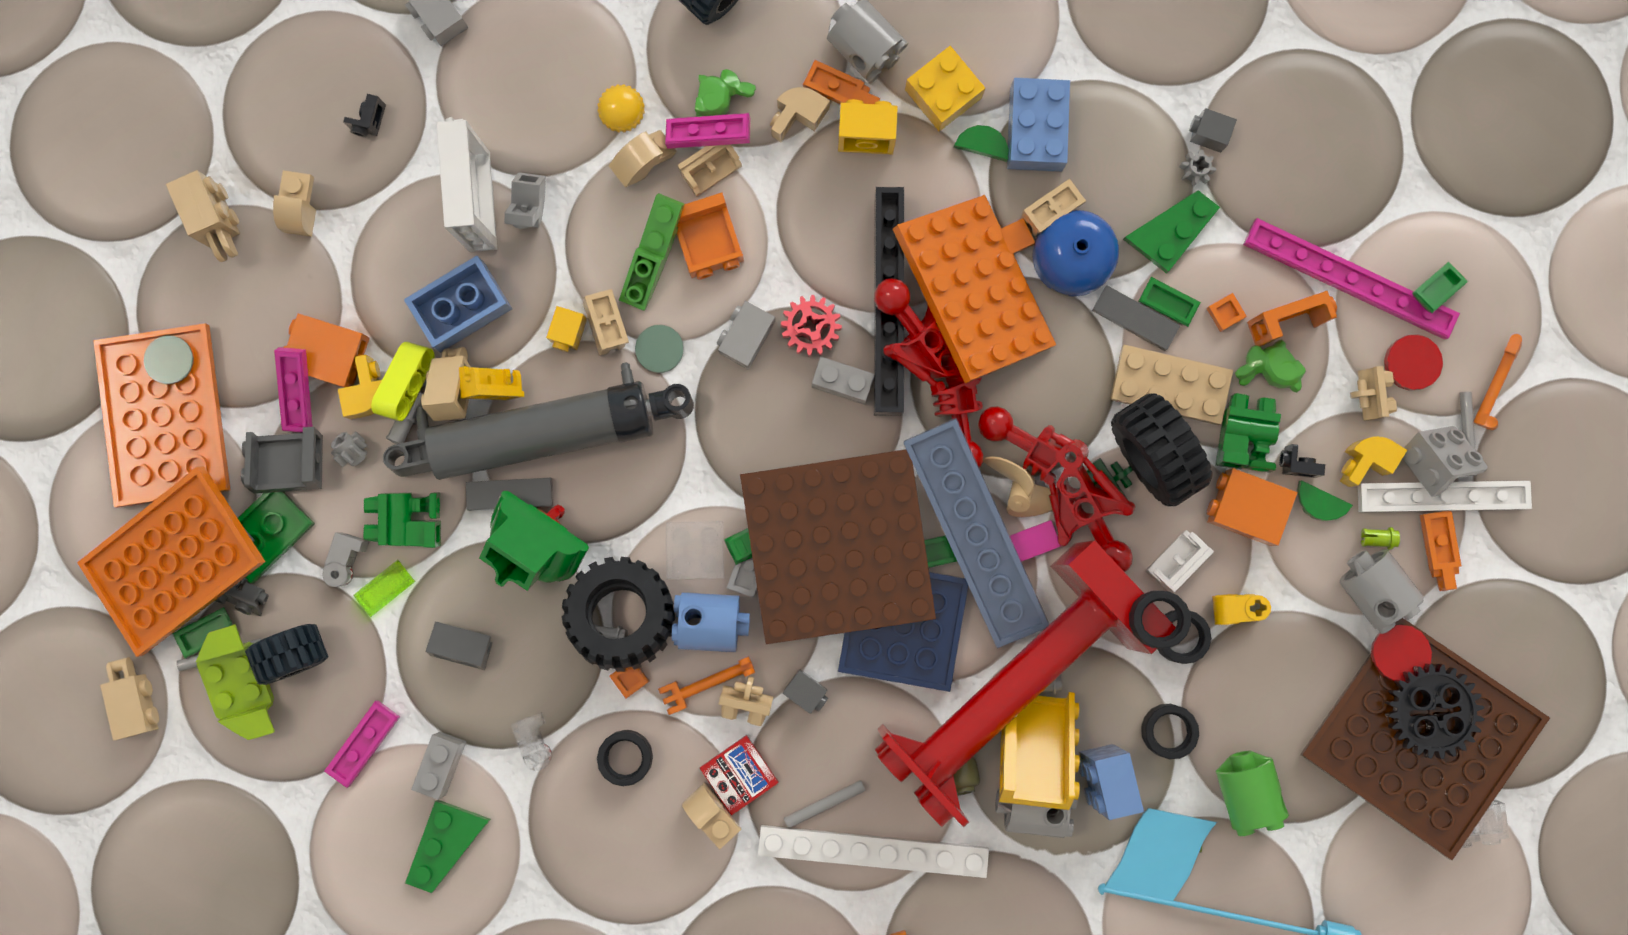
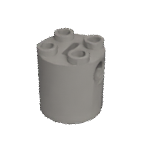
(865, 39)
(1381, 589)
(1036, 819)

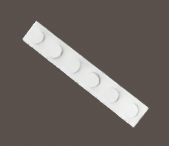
(1456, 497)

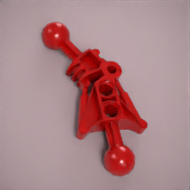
(925, 358)
(1043, 455)

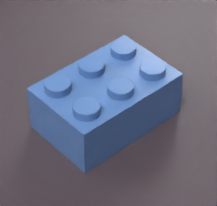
(1038, 124)
(458, 304)
(1110, 781)

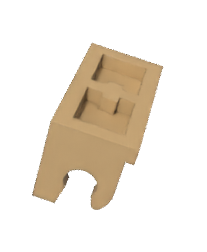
(709, 167)
(1052, 206)
(605, 321)

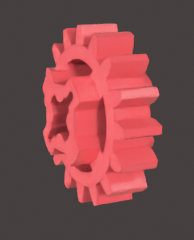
(823, 321)

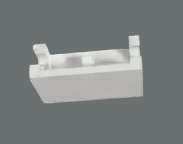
(1179, 561)

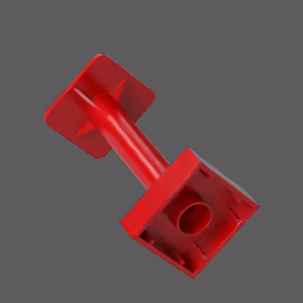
(1102, 605)

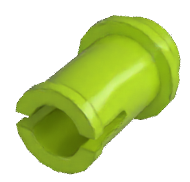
(1384, 538)

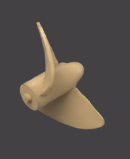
(1025, 496)

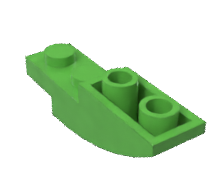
(652, 252)

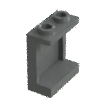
(283, 462)

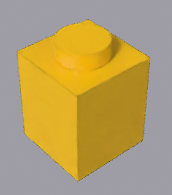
(566, 329)

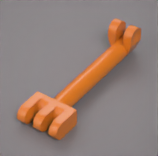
(1510, 354)
(680, 694)

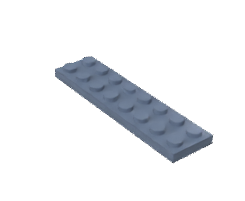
(976, 533)

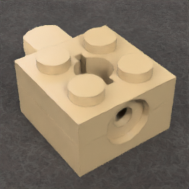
(205, 212)

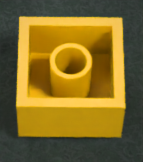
(944, 88)
(867, 127)

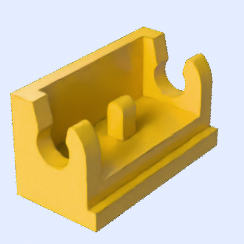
(489, 384)

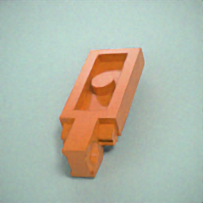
(837, 85)
(1441, 548)

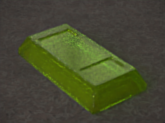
(384, 588)

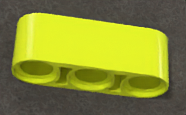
(402, 381)

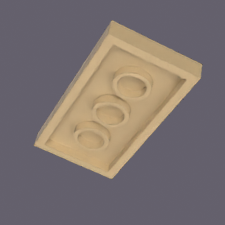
(1190, 386)

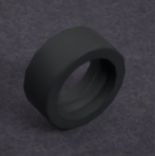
(1183, 619)
(1200, 649)
(1191, 726)
(603, 762)

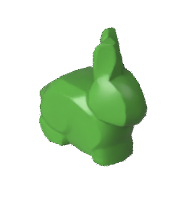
(716, 93)
(1275, 364)

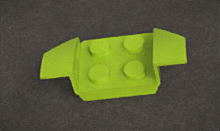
(232, 686)

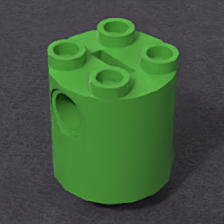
(1252, 792)

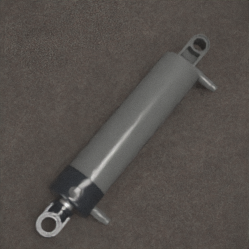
(537, 430)

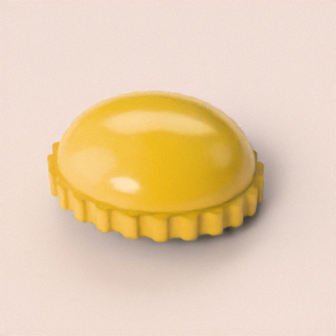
(621, 108)

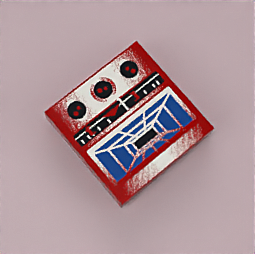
(739, 775)

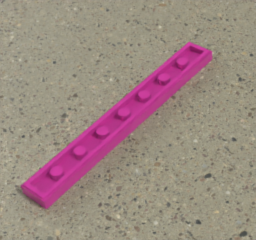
(1348, 278)

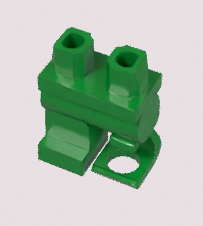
(1245, 426)
(395, 521)

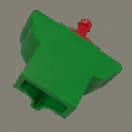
(530, 544)

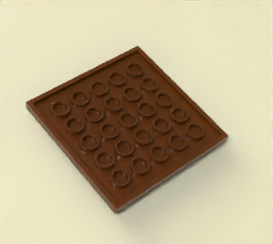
(837, 546)
(1424, 795)

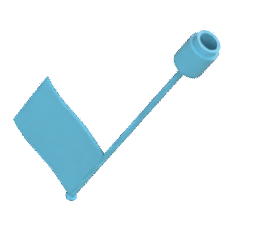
(1161, 861)

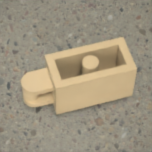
(442, 389)
(128, 701)

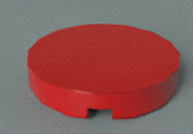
(1414, 362)
(1400, 651)

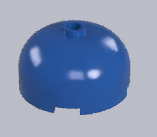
(1065, 266)

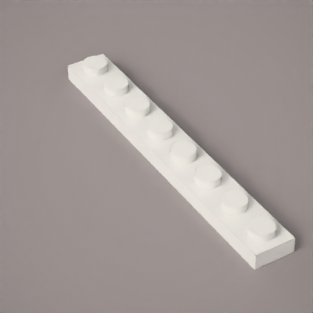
(873, 851)

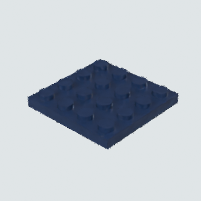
(912, 652)

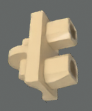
(1373, 394)
(746, 698)

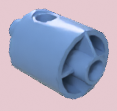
(718, 626)

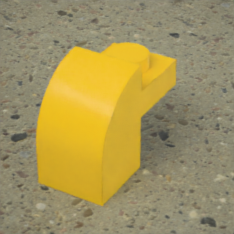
(357, 399)
(1374, 453)

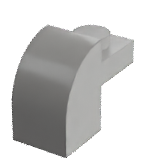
(526, 201)

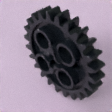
(1436, 736)

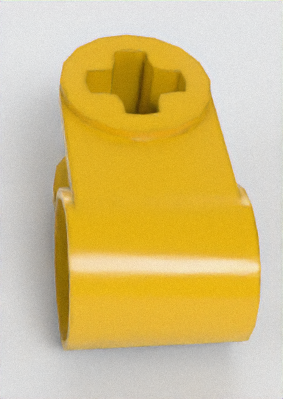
(1236, 608)

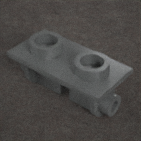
(246, 600)

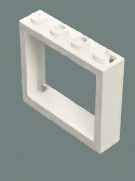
(466, 185)

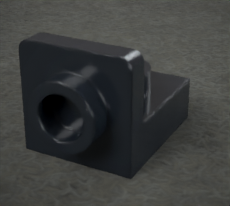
(370, 116)
(1303, 467)

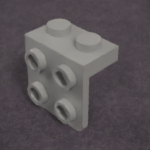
(1441, 457)

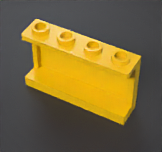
(1040, 754)

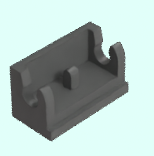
(459, 645)

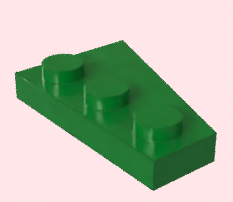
(1173, 231)
(444, 841)

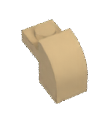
(800, 105)
(640, 156)
(292, 205)
(708, 814)

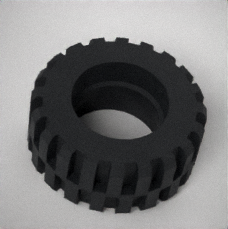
(1161, 449)
(597, 584)

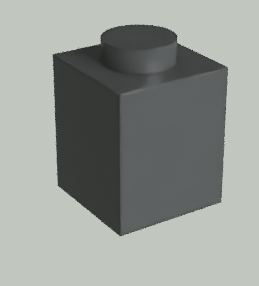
(1212, 130)
(806, 692)

